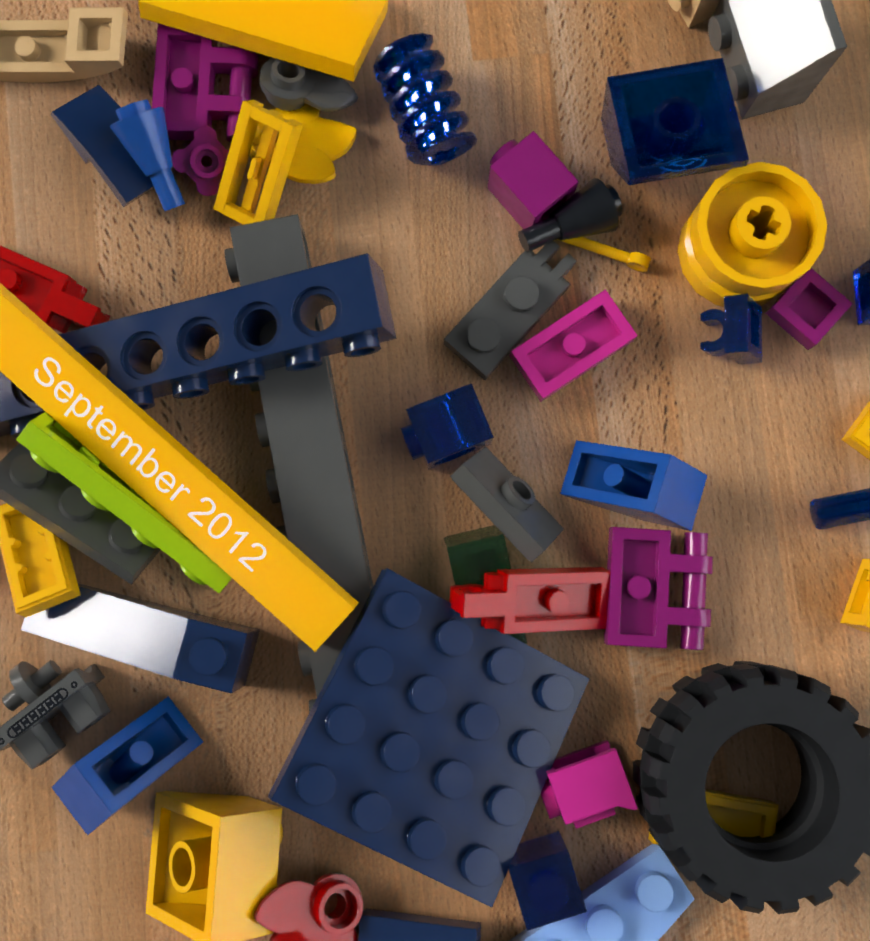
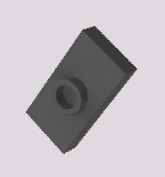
(507, 503)

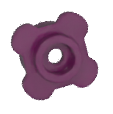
(189, 160)

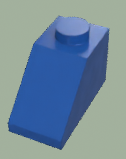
(635, 483)
(126, 765)

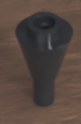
(586, 213)

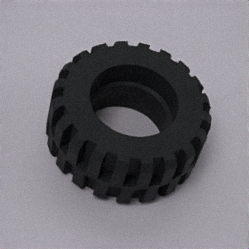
(819, 833)

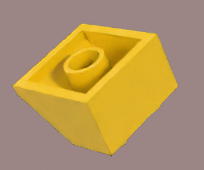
(212, 863)

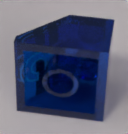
(672, 122)

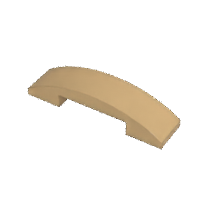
(63, 49)

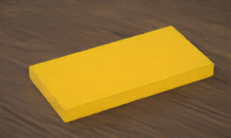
(307, 33)

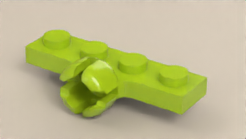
(63, 454)

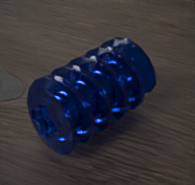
(421, 101)

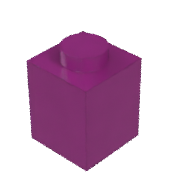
(529, 180)

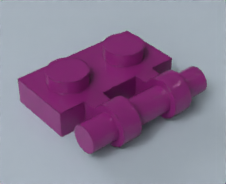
(187, 81)
(640, 588)

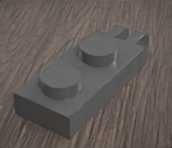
(510, 309)

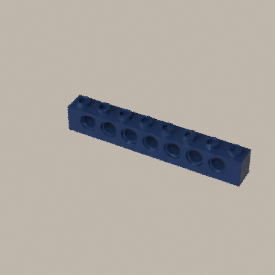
(237, 316)

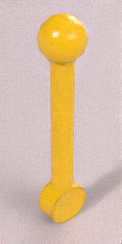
(634, 260)

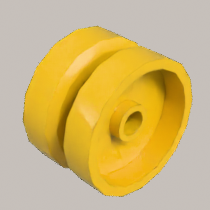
(752, 234)

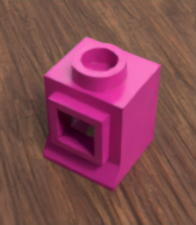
(587, 786)

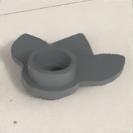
(293, 86)

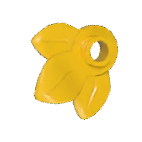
(317, 146)

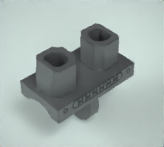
(74, 696)

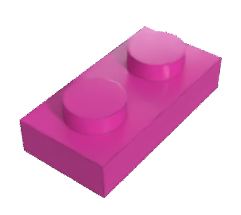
(573, 345)

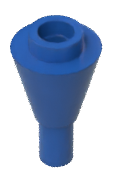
(147, 141)

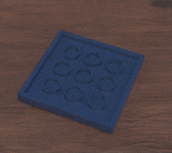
(431, 739)

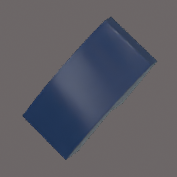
(87, 128)

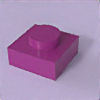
(809, 309)

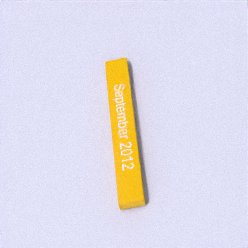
(168, 476)

